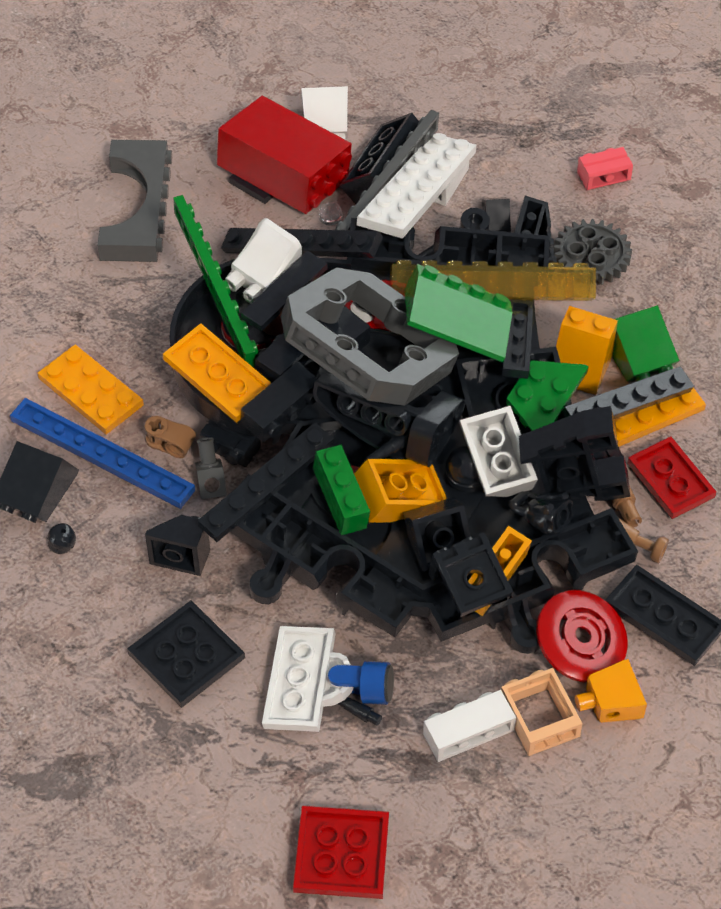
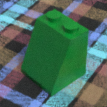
(643, 345)

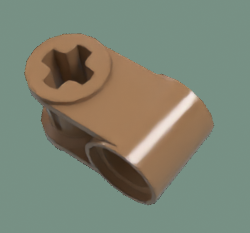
(171, 438)

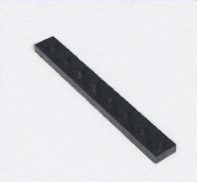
(318, 242)

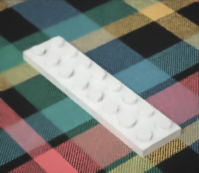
(416, 185)

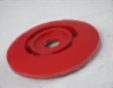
(583, 611)

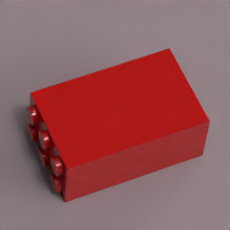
(283, 154)

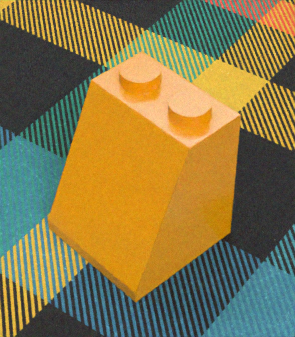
(587, 341)

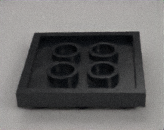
(186, 653)

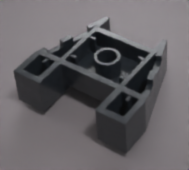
(567, 457)

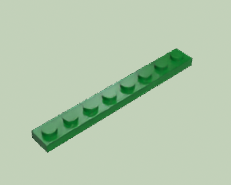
(211, 272)

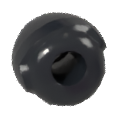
(61, 538)

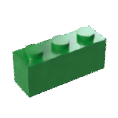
(341, 490)

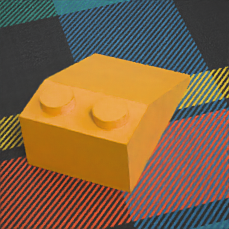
(397, 487)

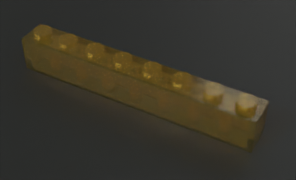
(514, 282)

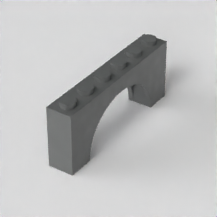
(139, 236)

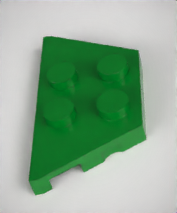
(545, 392)

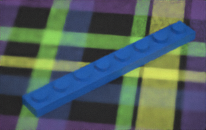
(103, 453)

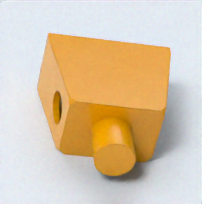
(613, 694)

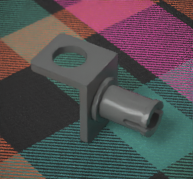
(208, 468)

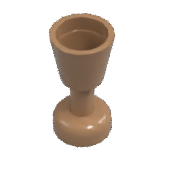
(656, 548)

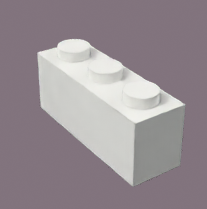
(469, 725)

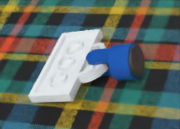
(312, 676)

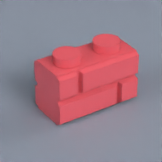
(604, 168)

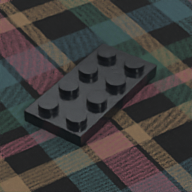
(665, 614)

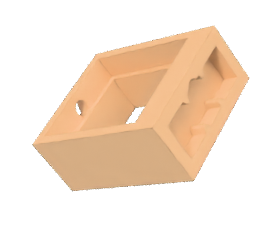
(552, 734)

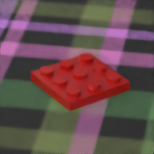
(341, 852)

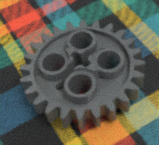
(580, 243)

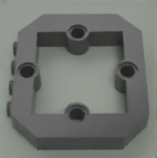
(324, 300)

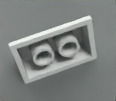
(496, 453)

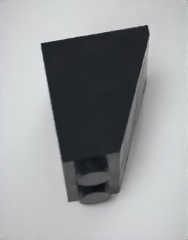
(34, 482)

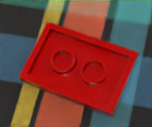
(671, 477)

